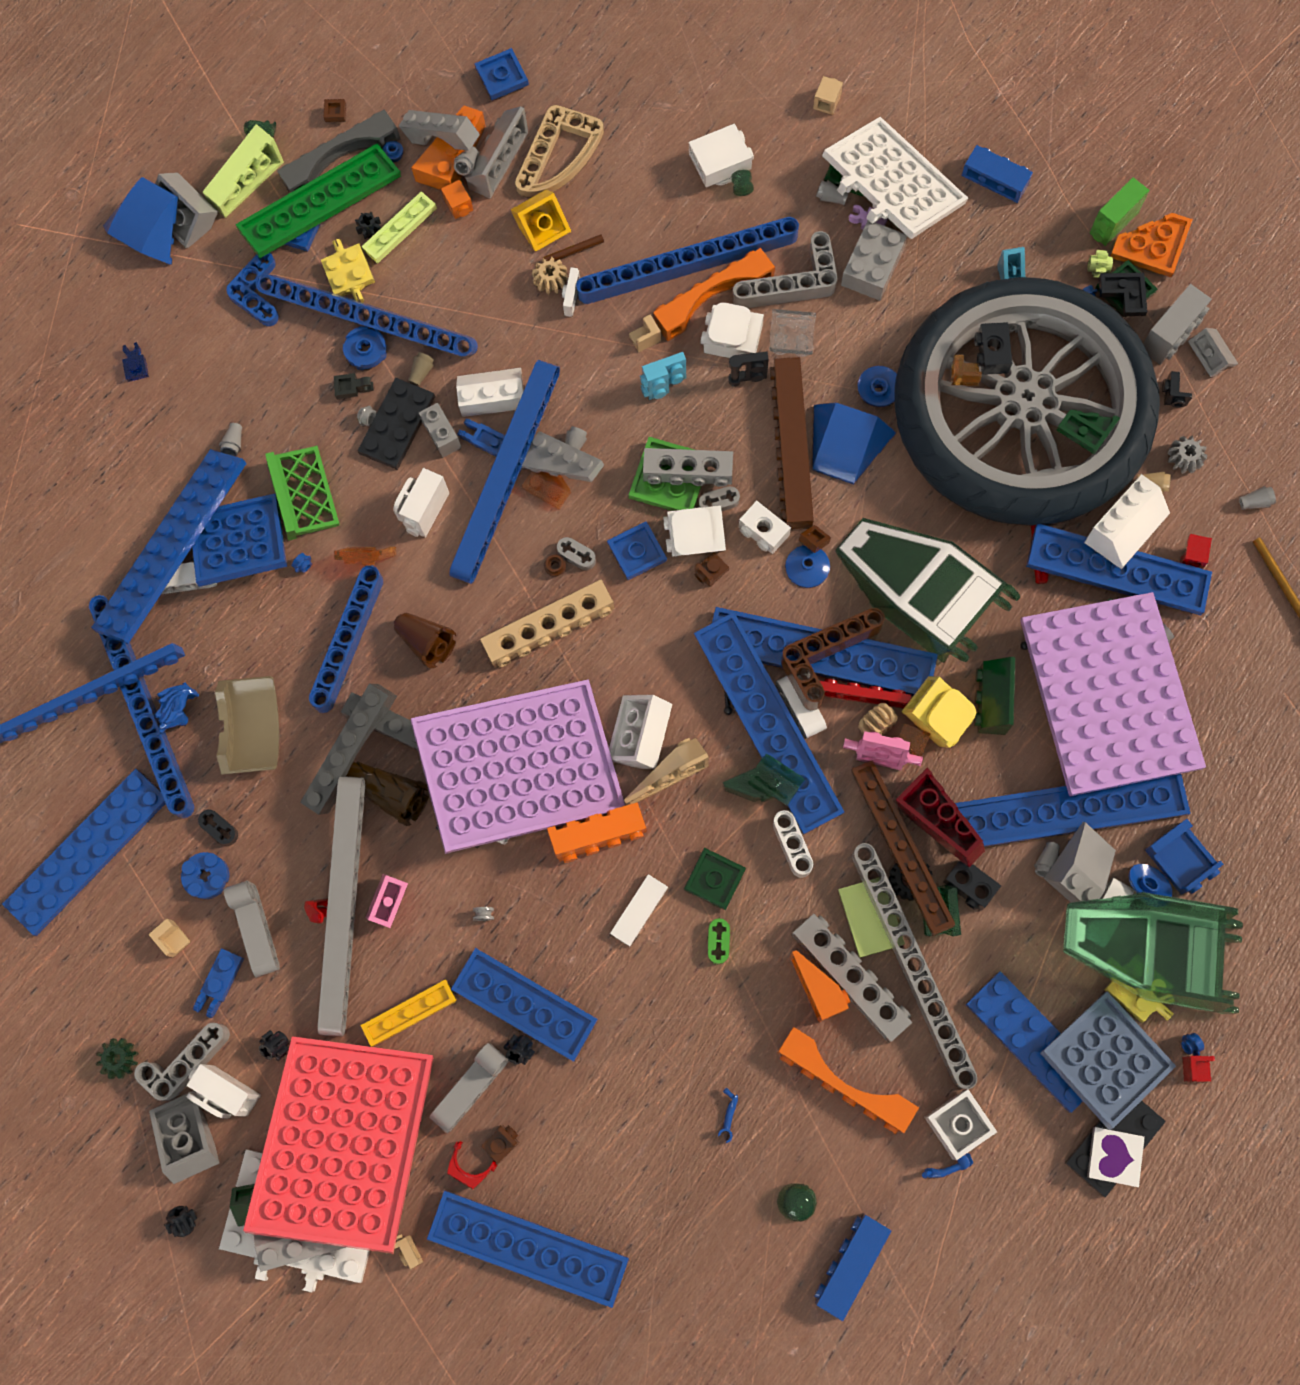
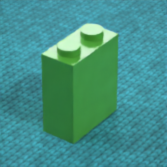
(1119, 211)

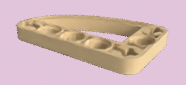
(561, 123)

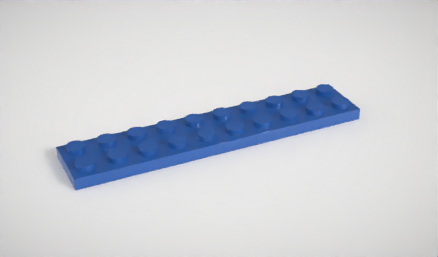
(168, 546)
(864, 663)
(767, 718)
(1056, 813)

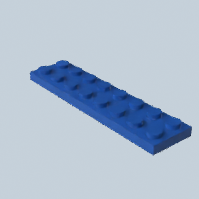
(1170, 581)
(85, 852)
(528, 1248)

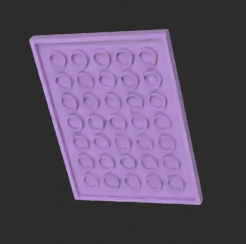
(1112, 694)
(516, 765)

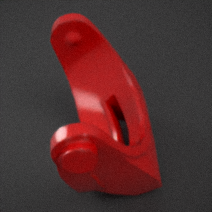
(315, 913)
(467, 1179)

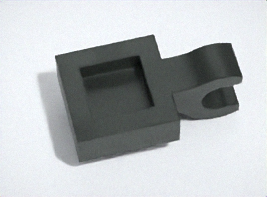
(348, 385)

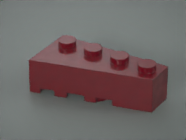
(939, 817)

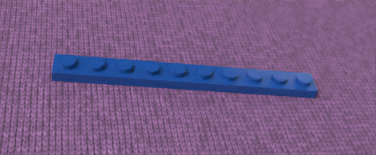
(90, 692)

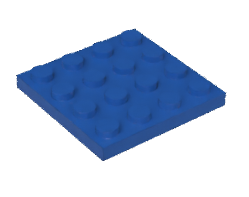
(240, 541)

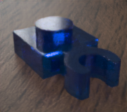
(135, 365)

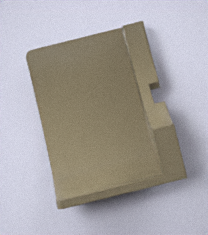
(250, 725)

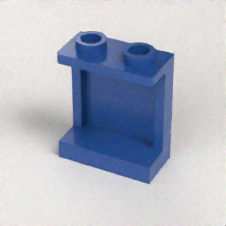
(1183, 858)

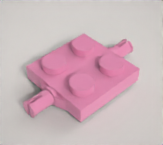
(883, 750)

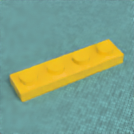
(408, 1013)

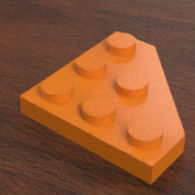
(1154, 244)

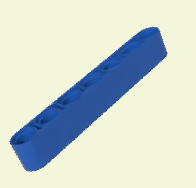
(347, 649)

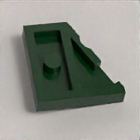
(1087, 429)

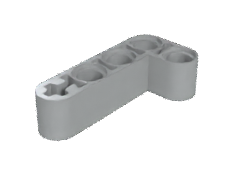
(253, 927)
(187, 1058)
(469, 1088)

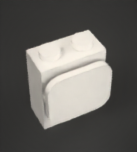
(720, 155)
(731, 330)
(421, 502)
(695, 531)
(220, 1092)

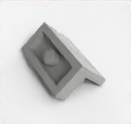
(1212, 351)

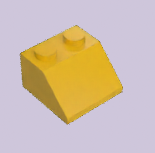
(541, 219)

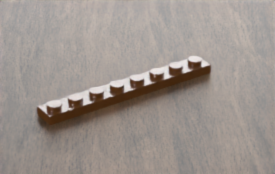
(903, 848)

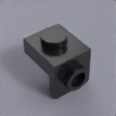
(1172, 395)

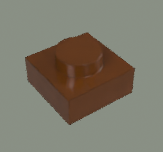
(334, 110)
(814, 538)

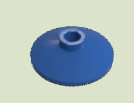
(877, 377)
(803, 575)
(1149, 880)

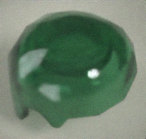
(266, 126)
(797, 1202)

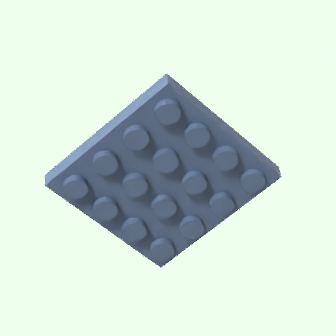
(1108, 1060)

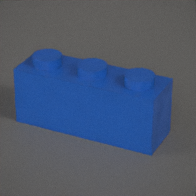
(997, 173)

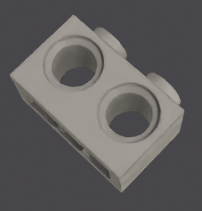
(440, 430)

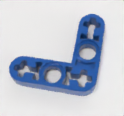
(247, 289)

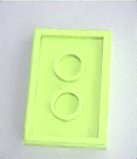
(864, 922)

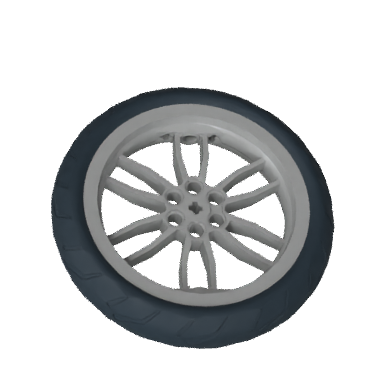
(1054, 492)

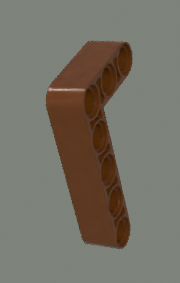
(824, 649)

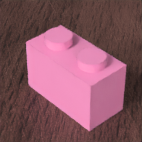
(386, 900)

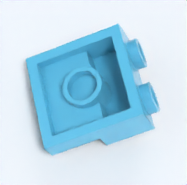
(660, 374)

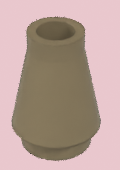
(420, 368)

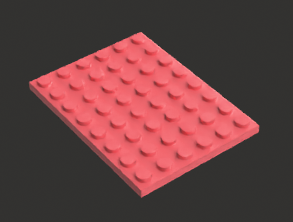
(340, 1145)

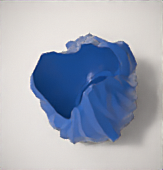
(172, 704)

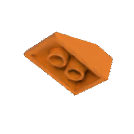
(822, 992)

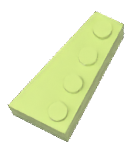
(244, 171)

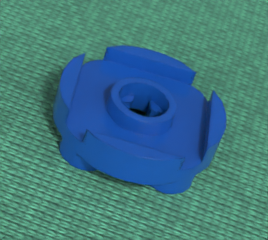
(364, 359)
(193, 869)

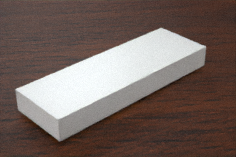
(639, 910)

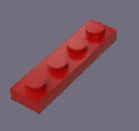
(870, 695)

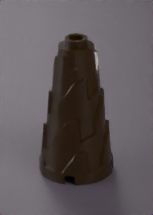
(393, 793)

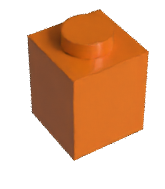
(457, 199)

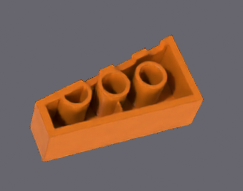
(436, 164)
(597, 832)

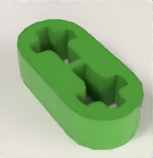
(712, 940)

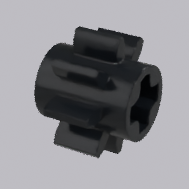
(367, 225)
(273, 1045)
(519, 1049)
(180, 1221)

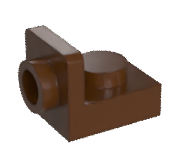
(710, 569)
(501, 1143)

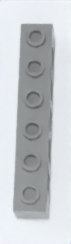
(838, 973)

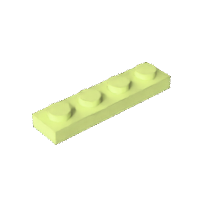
(399, 227)

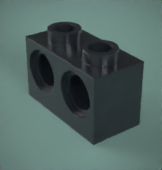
(975, 878)

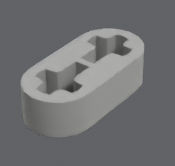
(720, 494)
(578, 549)

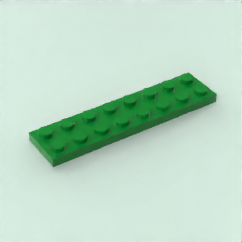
(318, 200)

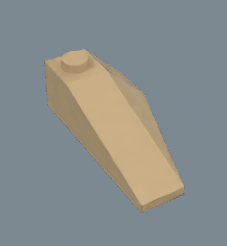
(678, 765)

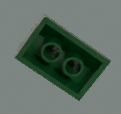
(995, 696)

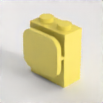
(940, 711)

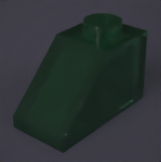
(746, 789)

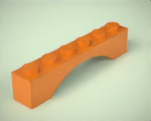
(675, 316)
(891, 1109)

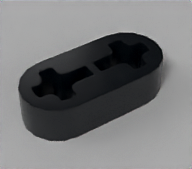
(215, 831)

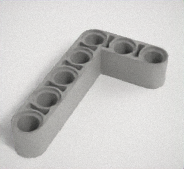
(793, 282)

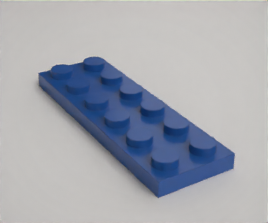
(524, 1004)
(1023, 1033)

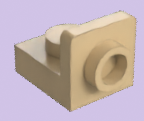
(409, 1254)

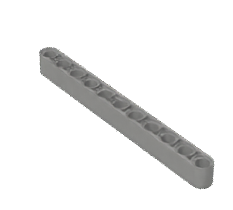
(341, 906)
(923, 972)

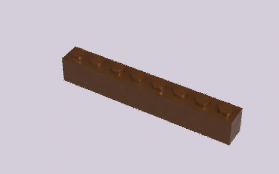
(792, 443)

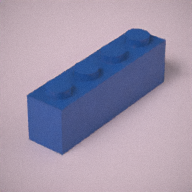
(852, 1267)

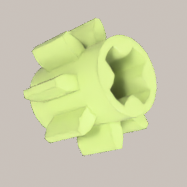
(1100, 263)

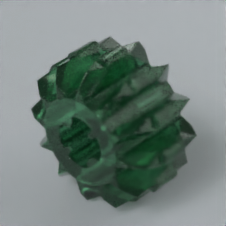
(110, 1052)

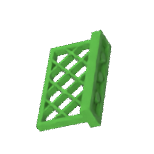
(285, 501)

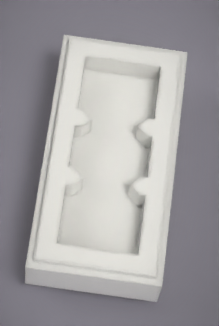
(570, 292)

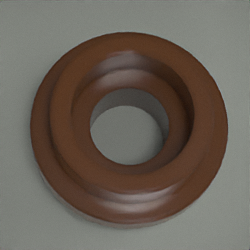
(555, 559)

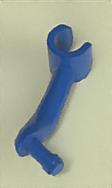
(729, 1113)
(963, 1163)

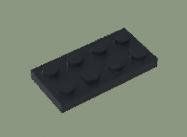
(396, 423)
(1139, 1121)

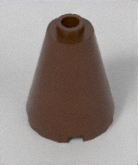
(426, 639)

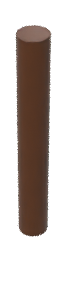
(575, 248)

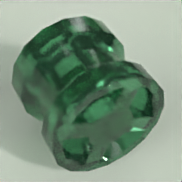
(742, 182)

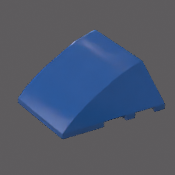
(145, 220)
(846, 440)

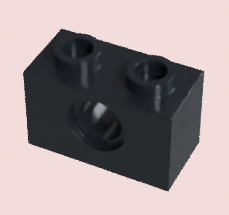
(995, 336)

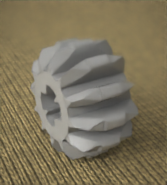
(1192, 448)

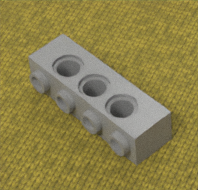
(679, 458)

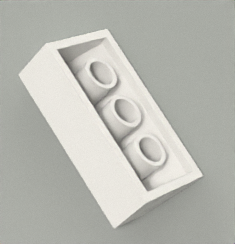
(1129, 522)

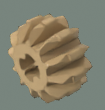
(544, 280)
(878, 720)

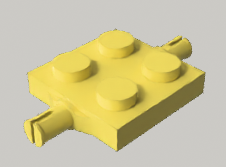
(348, 270)
(1135, 1005)

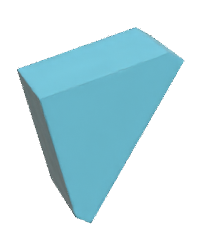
(1012, 263)

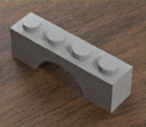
(453, 129)

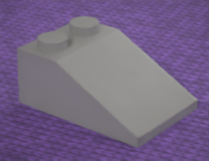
(1082, 866)
(183, 1139)

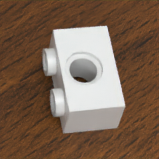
(760, 516)

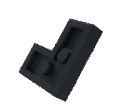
(1129, 287)

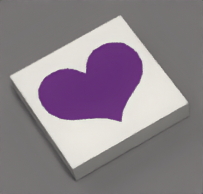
(1115, 1157)

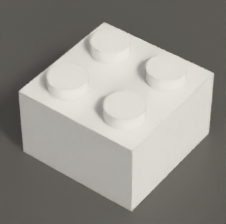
(960, 1124)

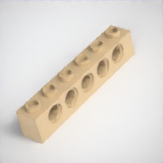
(553, 613)

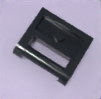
(755, 368)

